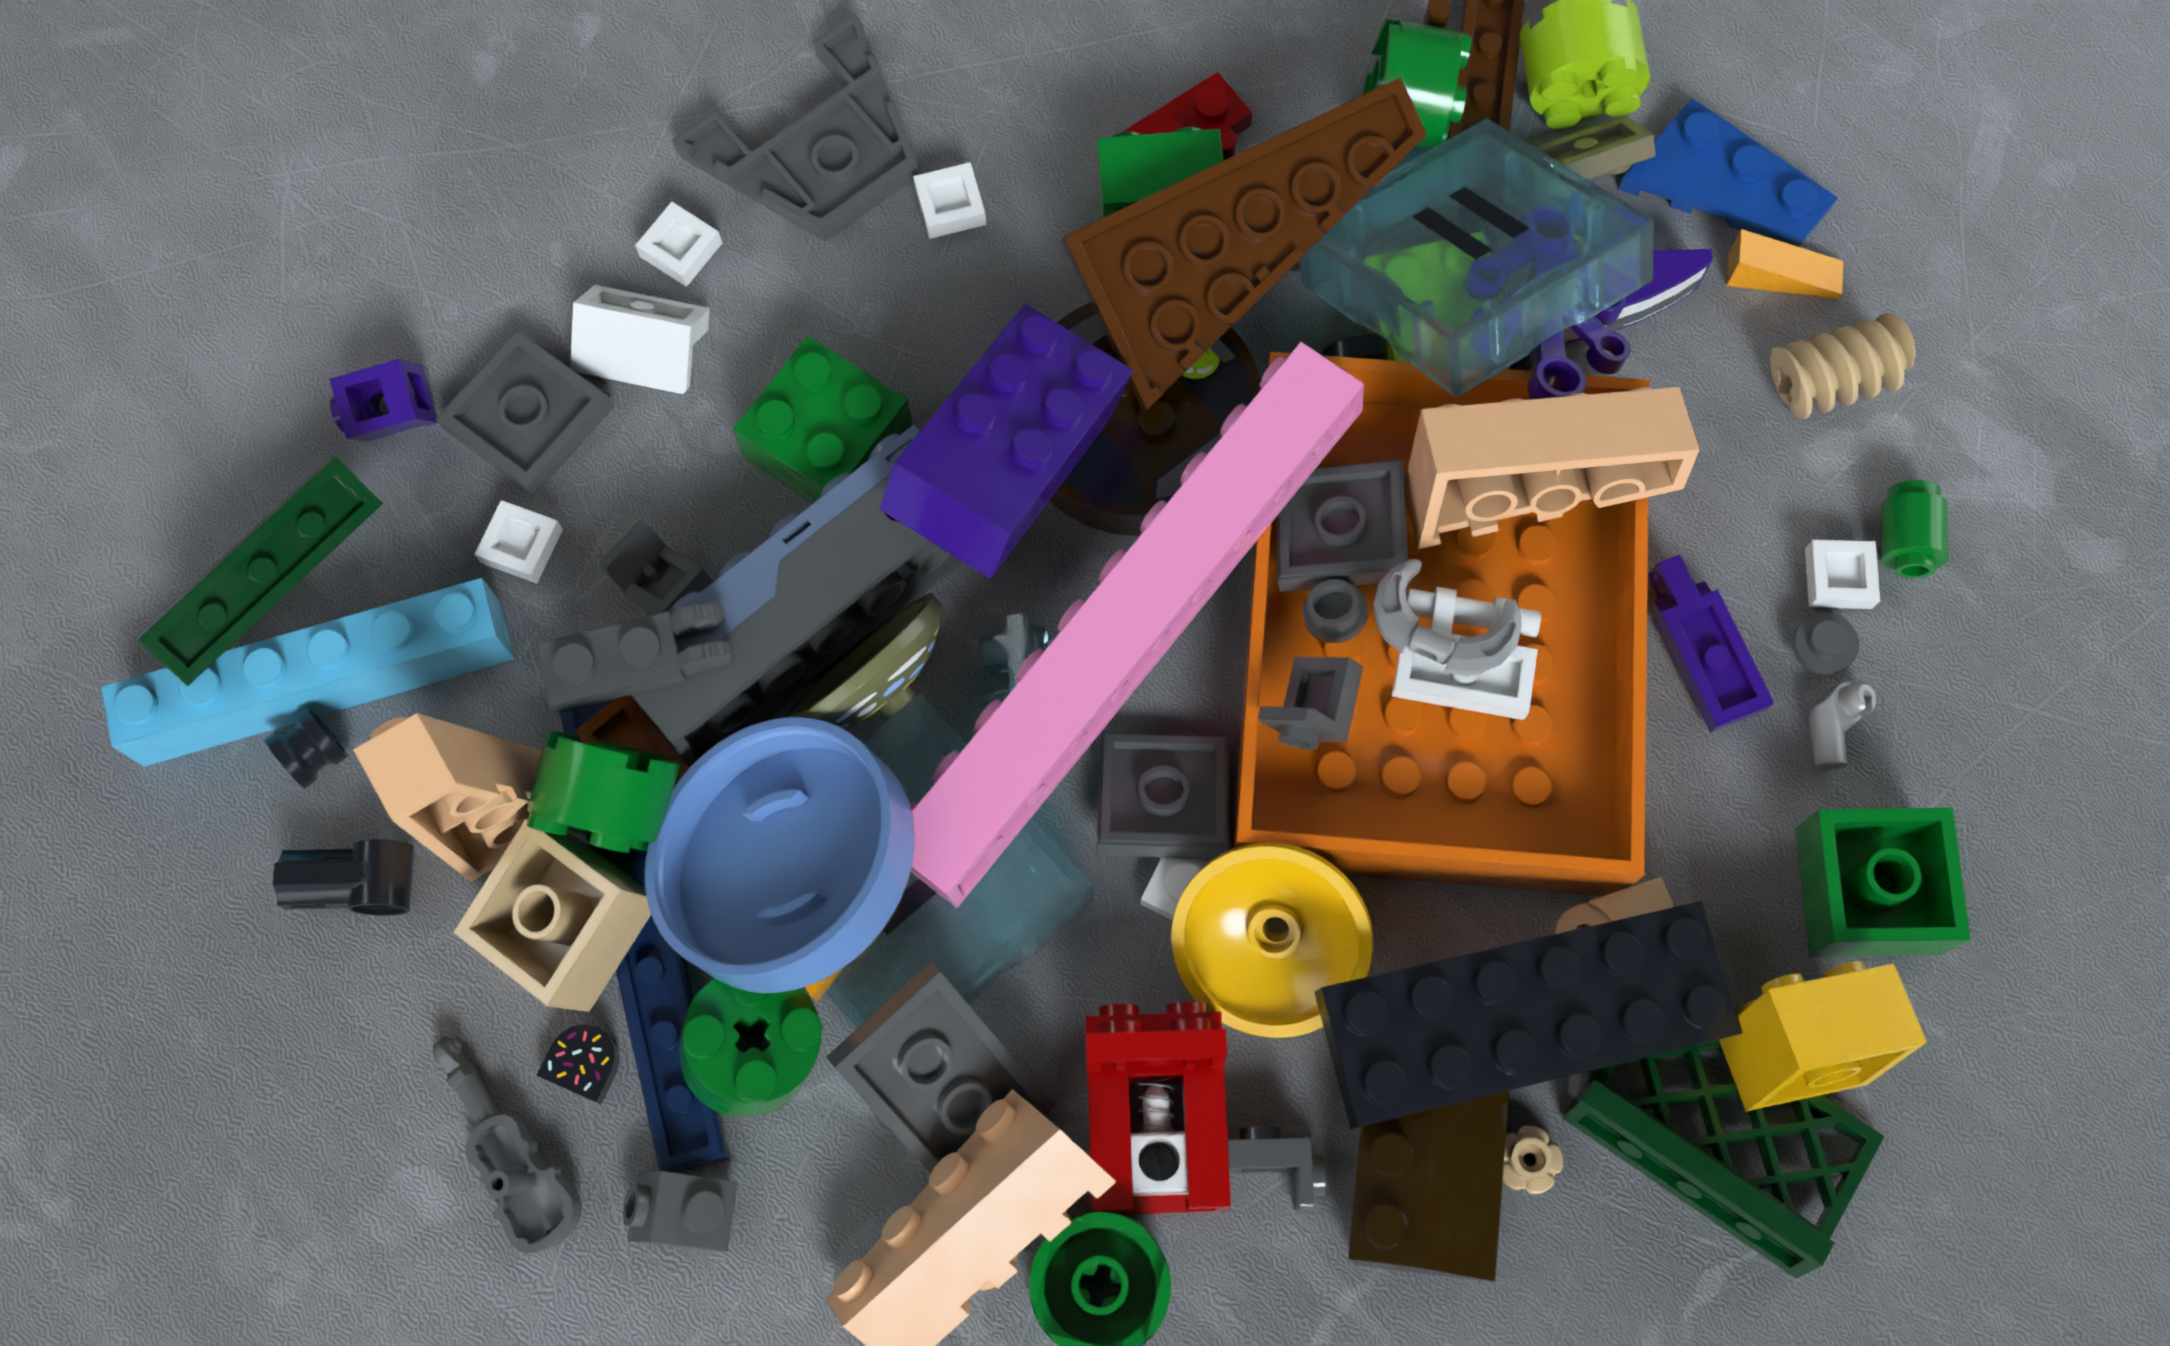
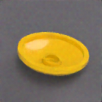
(1259, 976)

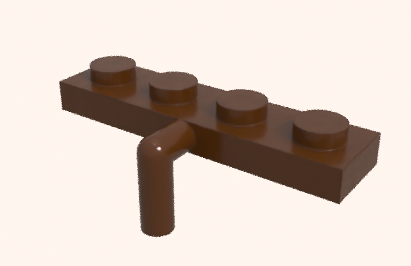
(1491, 60)

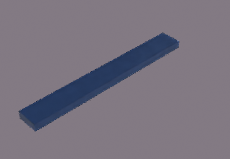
(655, 1004)

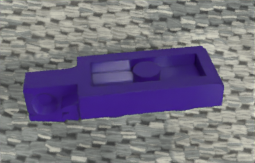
(1706, 647)

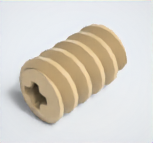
(1843, 364)

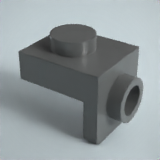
(651, 571)
(1316, 702)
(1265, 1152)
(680, 1210)

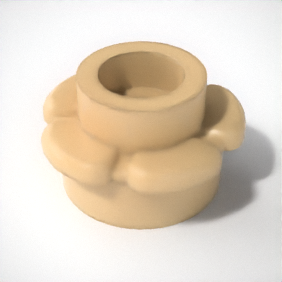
(1548, 1159)

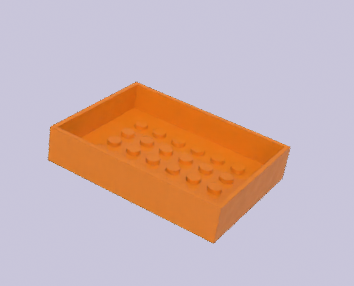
(1449, 787)

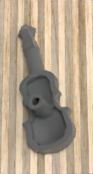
(534, 1200)

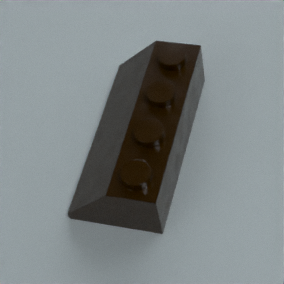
(1432, 1191)

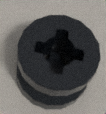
(306, 747)

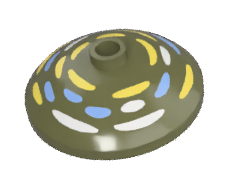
(876, 670)

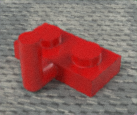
(1204, 106)

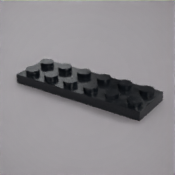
(1525, 1013)

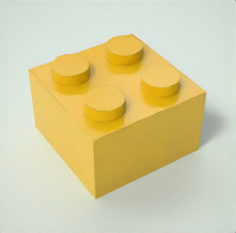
(1821, 1034)

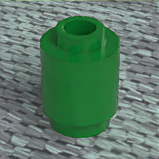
(1914, 529)

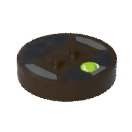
(1146, 452)

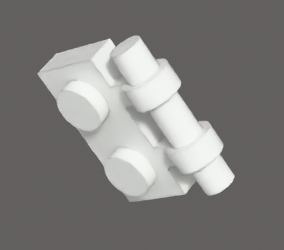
(1498, 691)

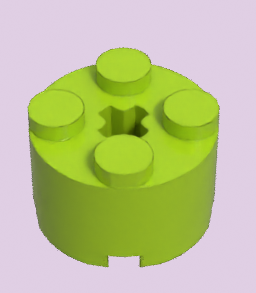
(1585, 61)

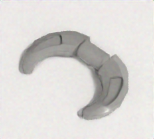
(1467, 657)

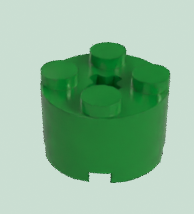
(1429, 66)
(601, 792)
(759, 1078)
(1078, 1251)

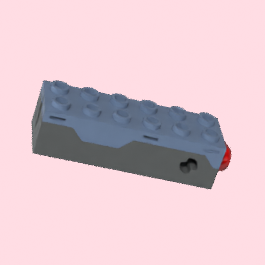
(799, 606)

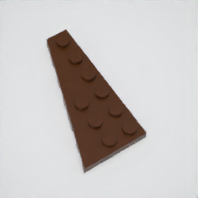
(1209, 247)

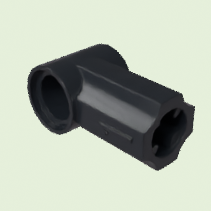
(365, 879)

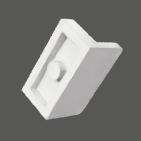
(636, 338)

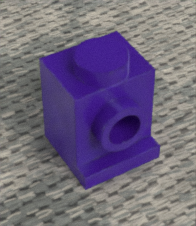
(359, 395)

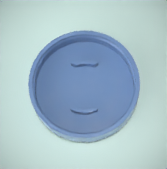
(780, 855)

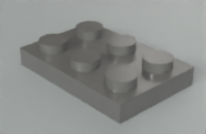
(931, 1067)

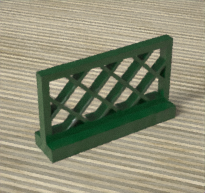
(259, 571)
(1710, 1181)

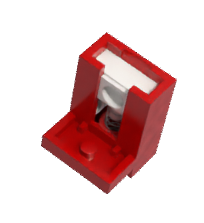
(1158, 1050)

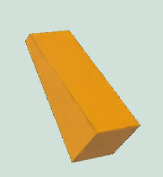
(1782, 267)

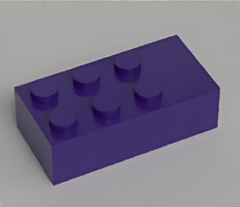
(1005, 440)

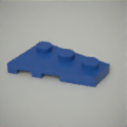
(1726, 173)

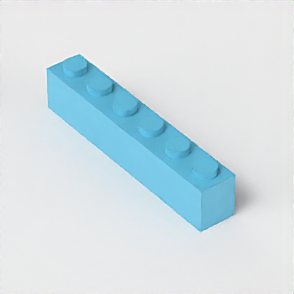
(313, 667)

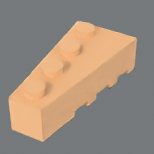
(1544, 457)
(451, 787)
(966, 1228)

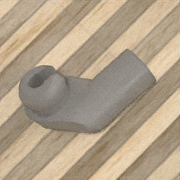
(1833, 717)

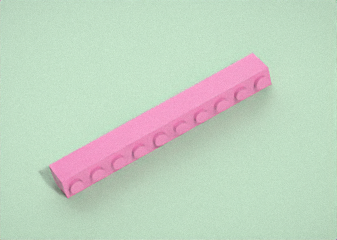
(1129, 620)

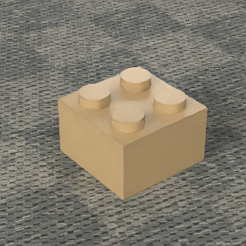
(556, 918)

